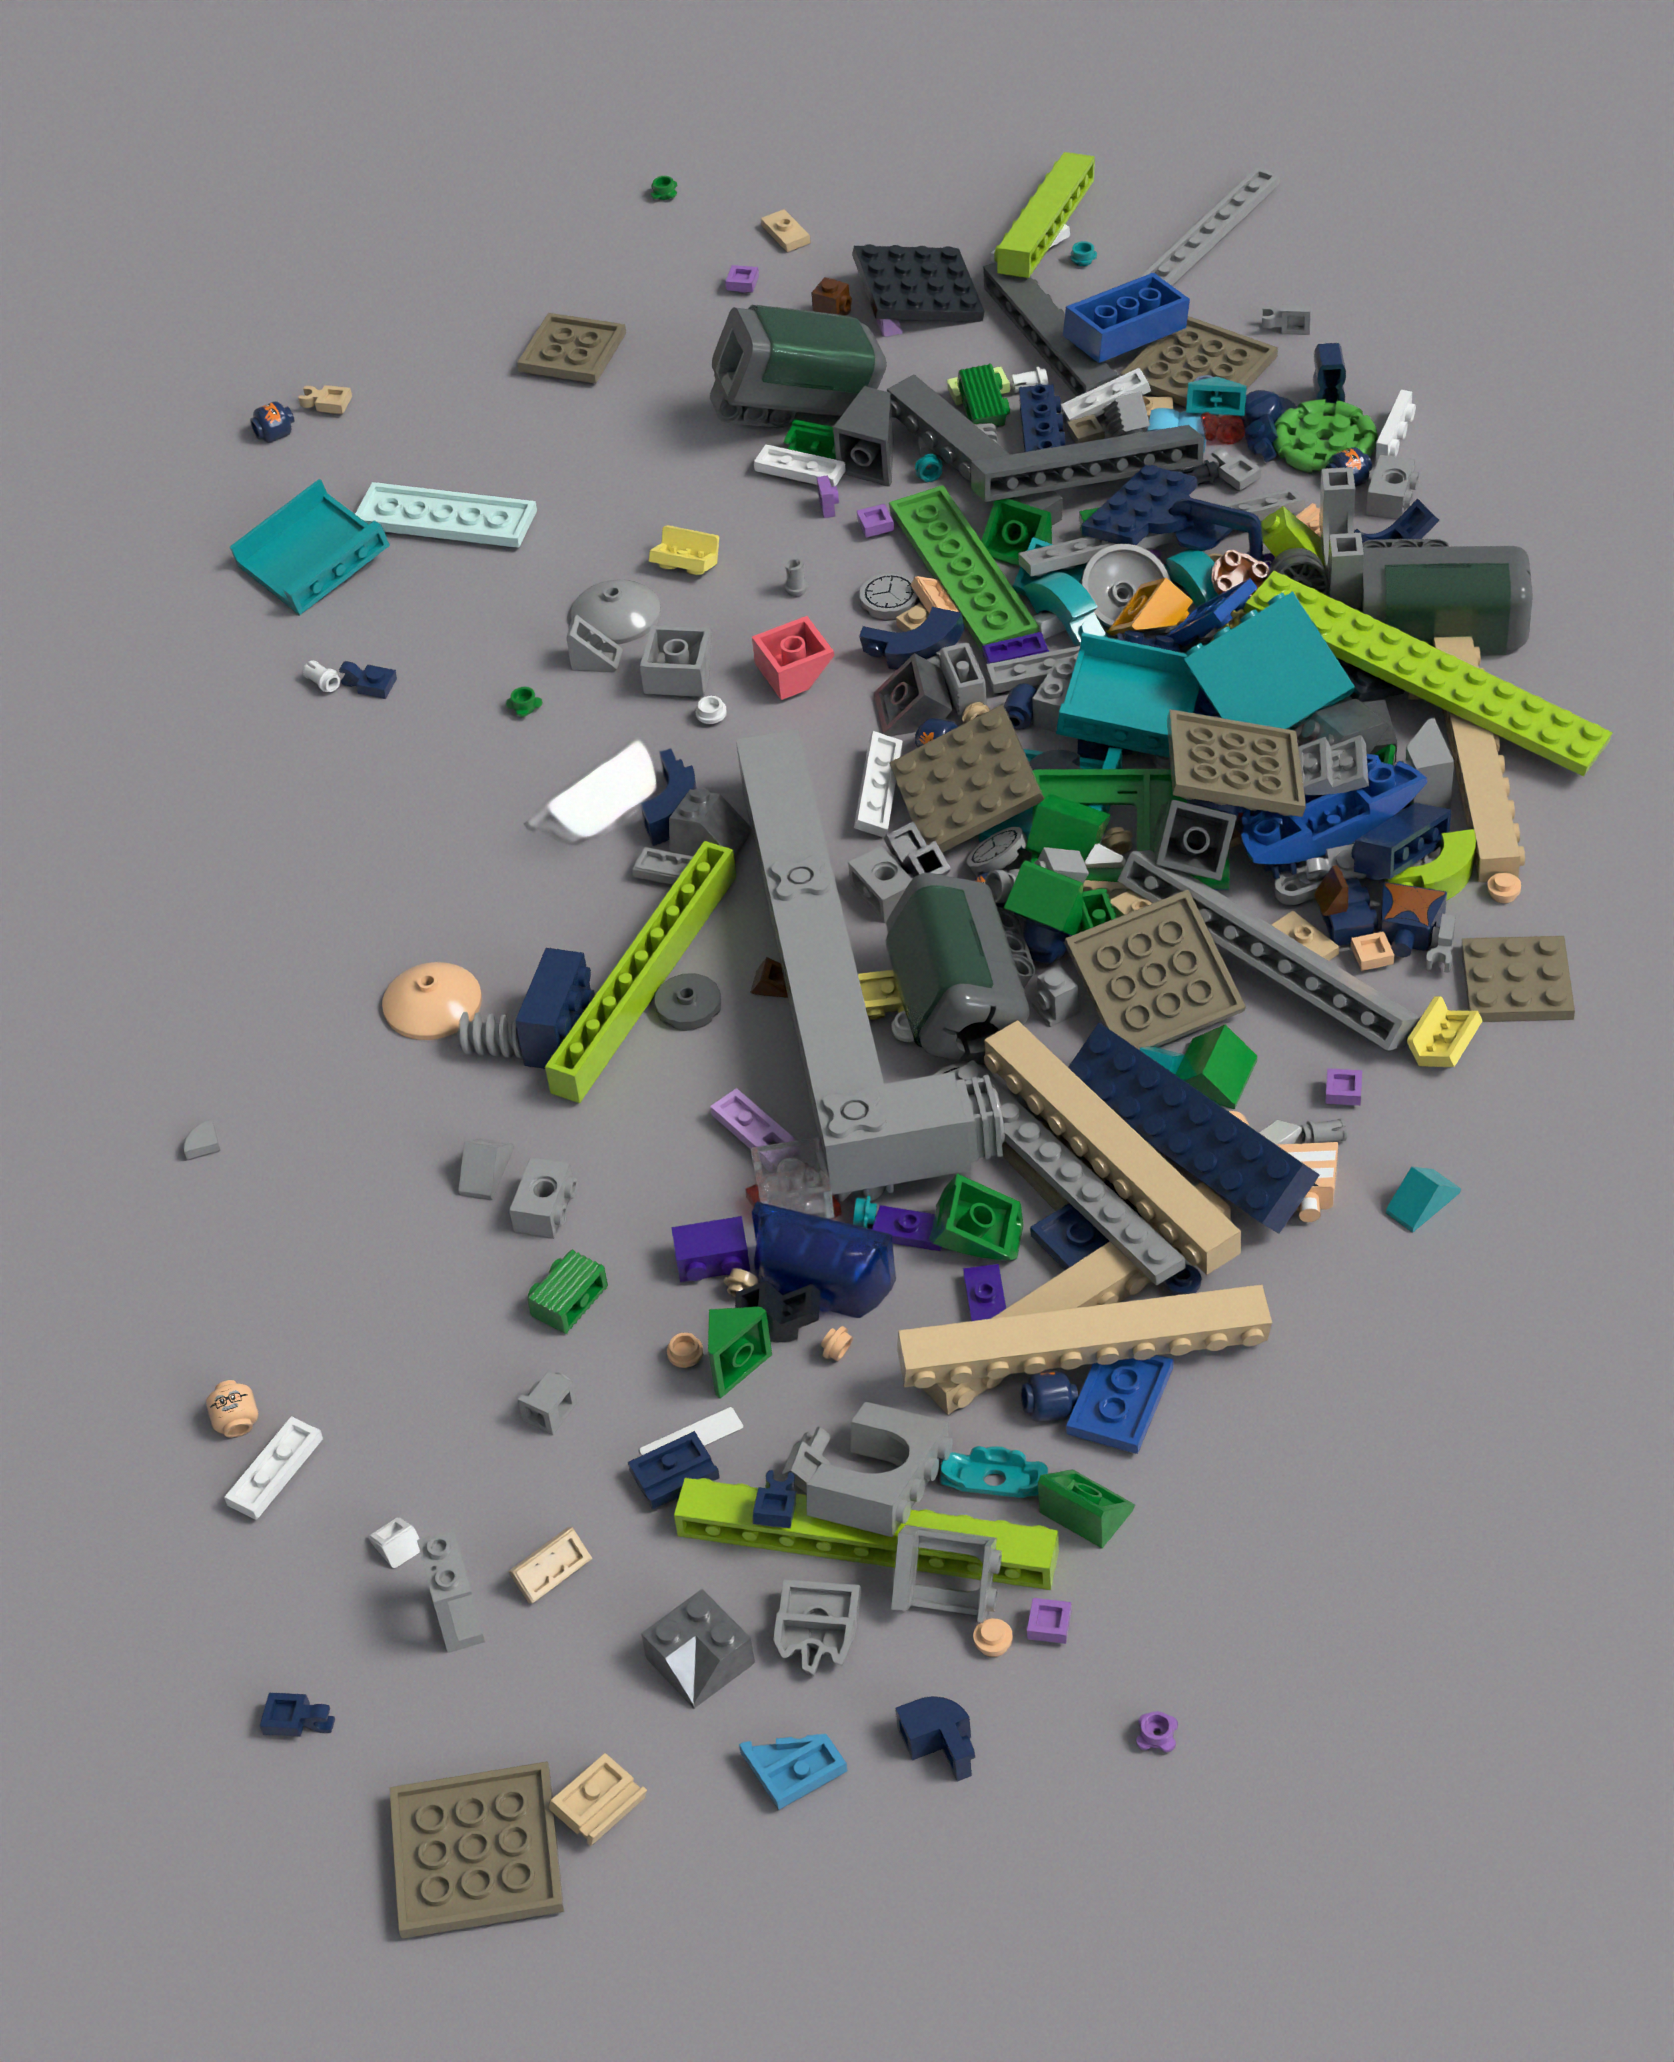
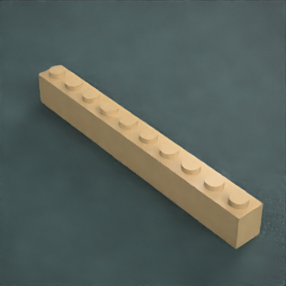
(1481, 781)
(1113, 1148)
(1096, 1280)
(1083, 1336)

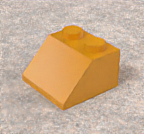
(1153, 607)

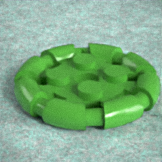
(1301, 440)

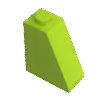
(1285, 531)

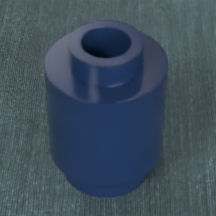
(1020, 705)

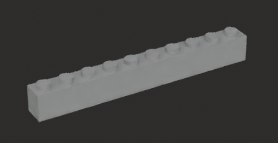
(1277, 954)

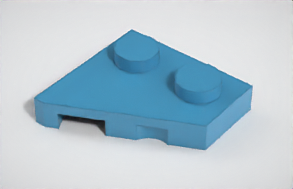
(794, 1766)

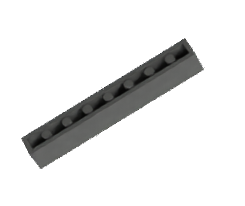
(1043, 327)
(955, 436)
(1085, 463)

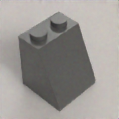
(866, 437)
(1192, 839)

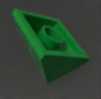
(1013, 527)
(1066, 826)
(1047, 898)
(1218, 1065)
(736, 1345)
(1082, 1505)

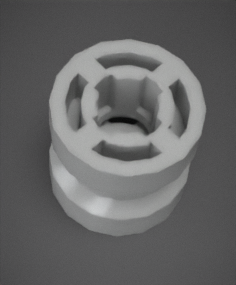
(1001, 883)

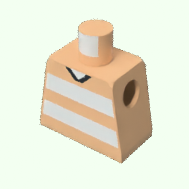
(1323, 1160)

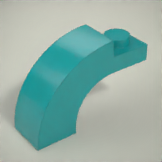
(1193, 572)
(1068, 602)

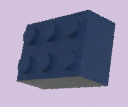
(552, 1004)

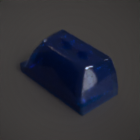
(840, 1259)

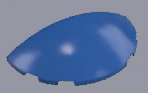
(1331, 818)

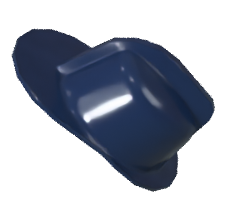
(1264, 402)
(1044, 941)

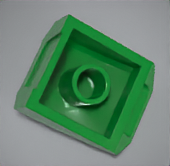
(977, 1221)

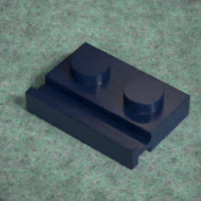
(665, 1468)

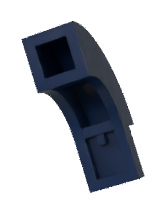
(1410, 525)
(938, 631)
(659, 809)

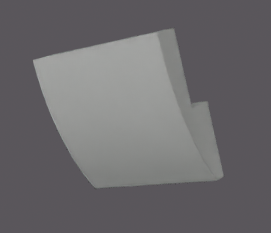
(1333, 767)

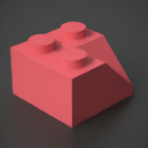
(791, 656)

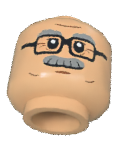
(232, 1408)

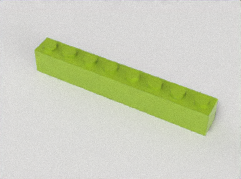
(1045, 215)

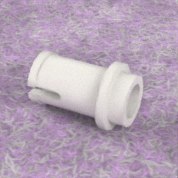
(1029, 378)
(327, 679)

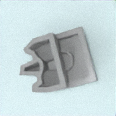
(816, 1621)

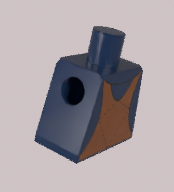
(1410, 916)

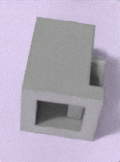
(1056, 996)
(548, 1402)

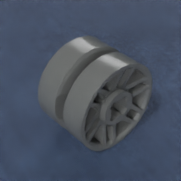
(1302, 567)

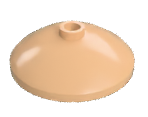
(430, 1000)

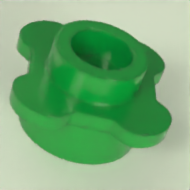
(663, 188)
(523, 701)

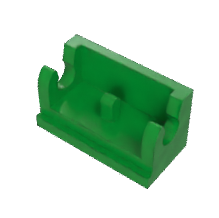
(811, 439)

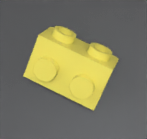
(686, 550)
(880, 993)
(1442, 1034)

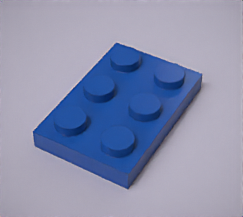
(1212, 613)
(1120, 1402)

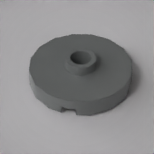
(687, 1001)

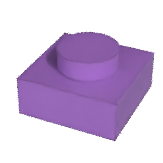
(742, 278)
(827, 496)
(875, 520)
(1343, 1086)
(1049, 1620)

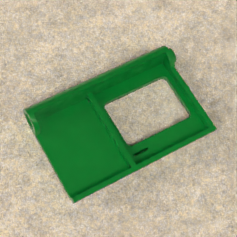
(1136, 787)

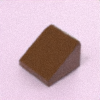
(1332, 893)
(769, 980)

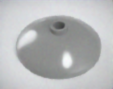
(1119, 570)
(619, 609)

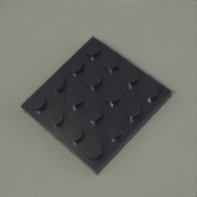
(917, 283)

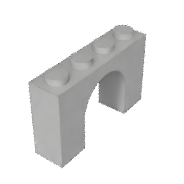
(1340, 545)
(881, 1499)

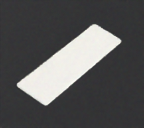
(708, 1429)

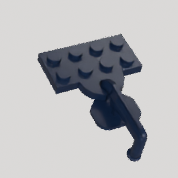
(1161, 504)

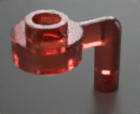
(1227, 429)

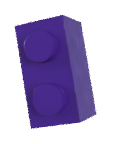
(710, 1248)

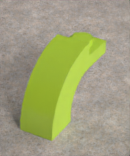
(1449, 870)

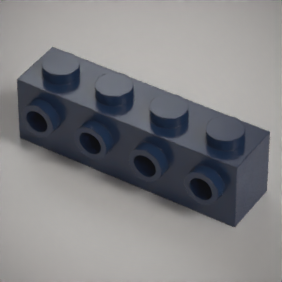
(1040, 417)
(1400, 841)

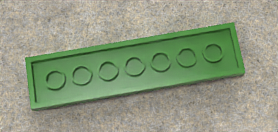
(963, 566)

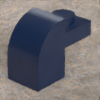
(936, 1725)

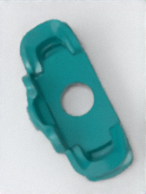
(969, 1471)

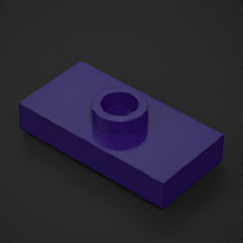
(1014, 648)
(906, 1227)
(984, 1291)

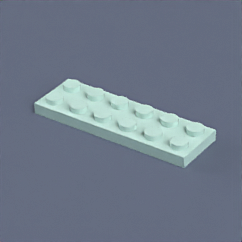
(447, 514)

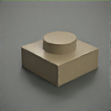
(1085, 429)

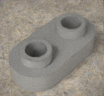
(1295, 888)

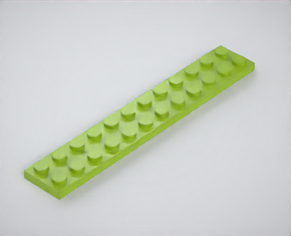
(1444, 679)

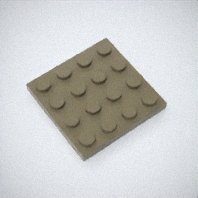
(1199, 352)
(1235, 763)
(967, 780)
(1155, 973)
(475, 1850)

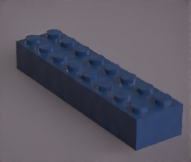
(1194, 1129)

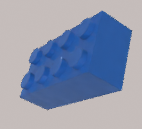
(1126, 317)

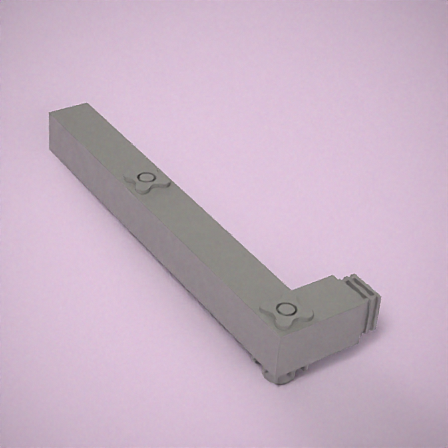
(867, 1128)

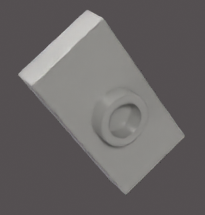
(660, 865)

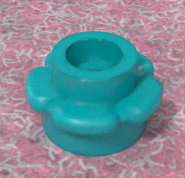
(1083, 253)
(931, 473)
(864, 1212)

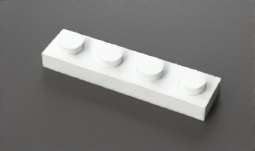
(877, 785)

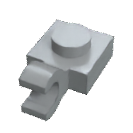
(1292, 318)
(1236, 471)
(1337, 856)
(1443, 941)
(807, 1457)

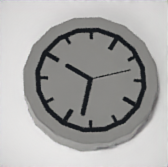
(888, 595)
(997, 850)

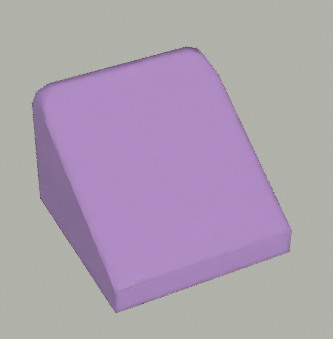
(889, 327)

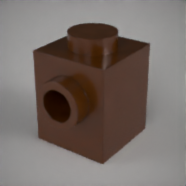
(832, 297)

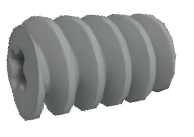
(488, 1036)

